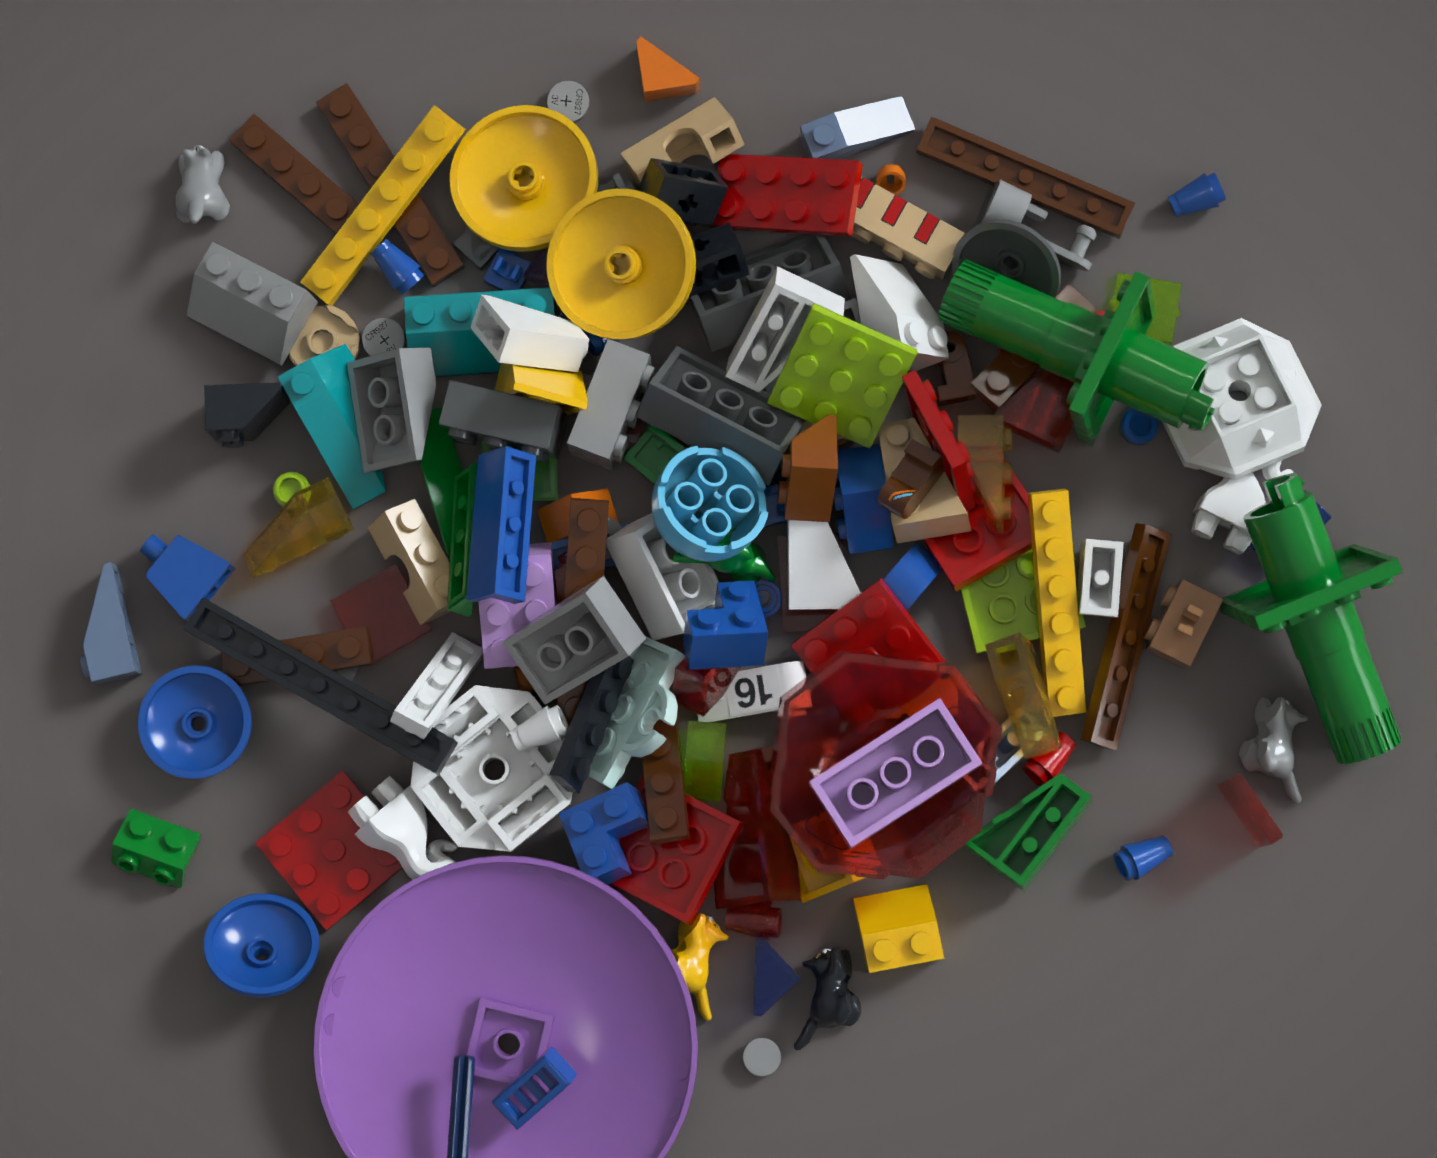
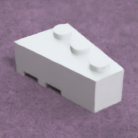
(775, 327)

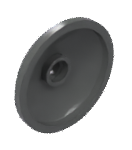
(997, 239)

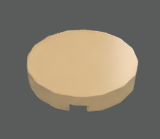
(335, 330)

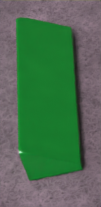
(439, 468)
(461, 541)

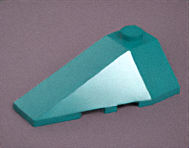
(325, 405)

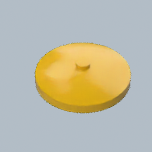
(521, 175)
(621, 264)

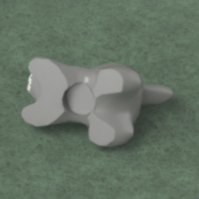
(200, 186)
(1272, 748)

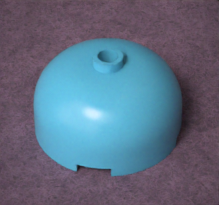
(717, 490)

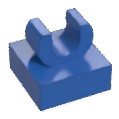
(507, 271)

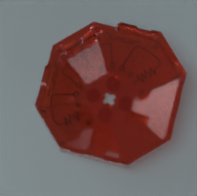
(841, 711)

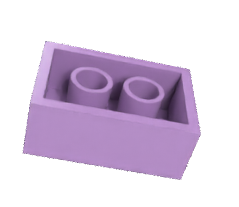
(502, 619)

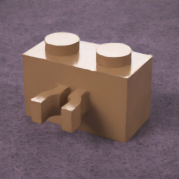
(1182, 624)

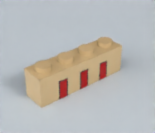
(904, 230)

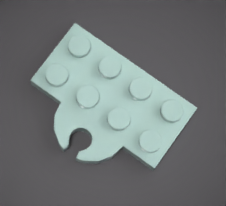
(639, 707)

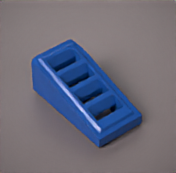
(552, 1071)

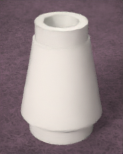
(540, 729)

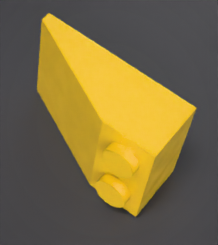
(545, 385)

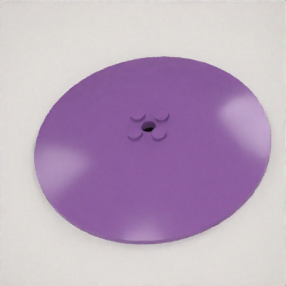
(494, 954)

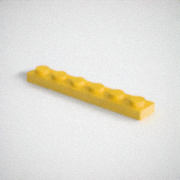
(383, 205)
(1057, 601)

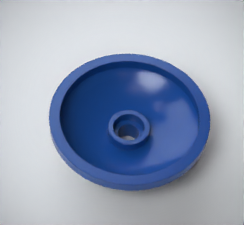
(169, 715)
(258, 927)

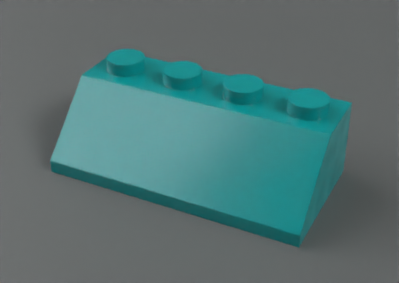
(445, 325)

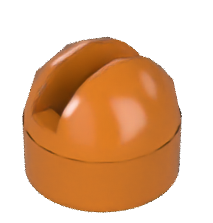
(899, 180)

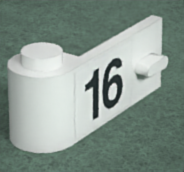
(756, 691)

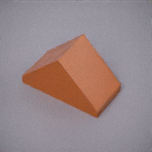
(662, 75)
(556, 515)

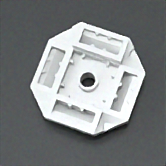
(1267, 424)
(482, 810)

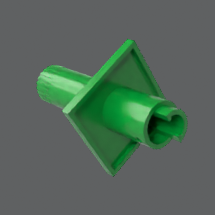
(1101, 354)
(1312, 597)

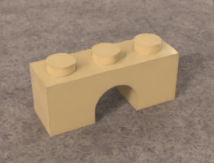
(703, 131)
(407, 534)

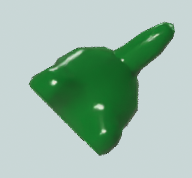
(745, 566)

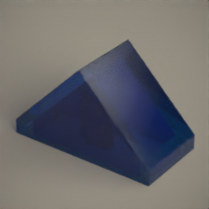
(772, 977)

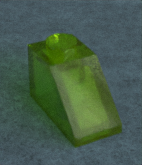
(704, 760)

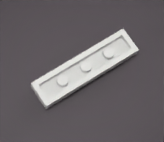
(437, 686)

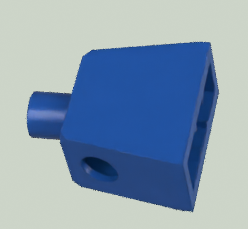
(184, 572)

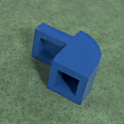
(912, 575)

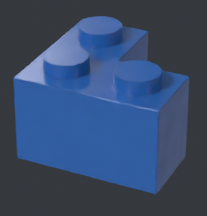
(856, 493)
(728, 634)
(597, 827)

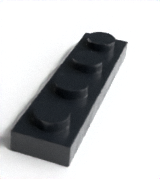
(589, 725)

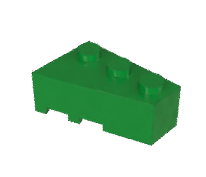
(1031, 831)

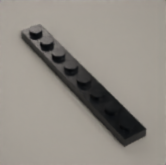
(316, 684)

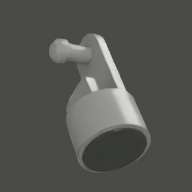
(1013, 203)

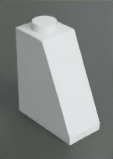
(528, 336)
(816, 568)

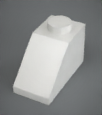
(1099, 577)

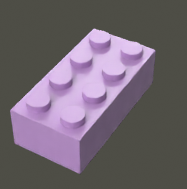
(895, 773)

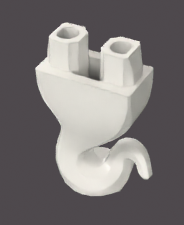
(1228, 503)
(400, 829)

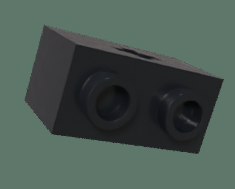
(688, 189)
(717, 258)

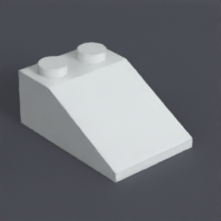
(897, 308)

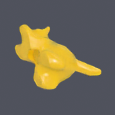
(693, 956)

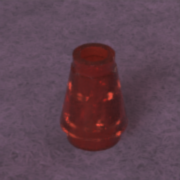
(755, 921)

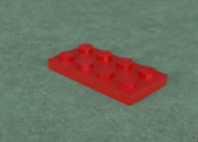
(789, 194)

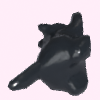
(832, 1001)

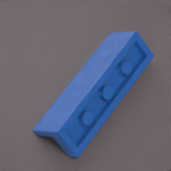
(501, 525)

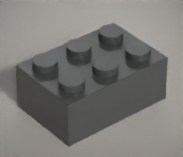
(503, 420)

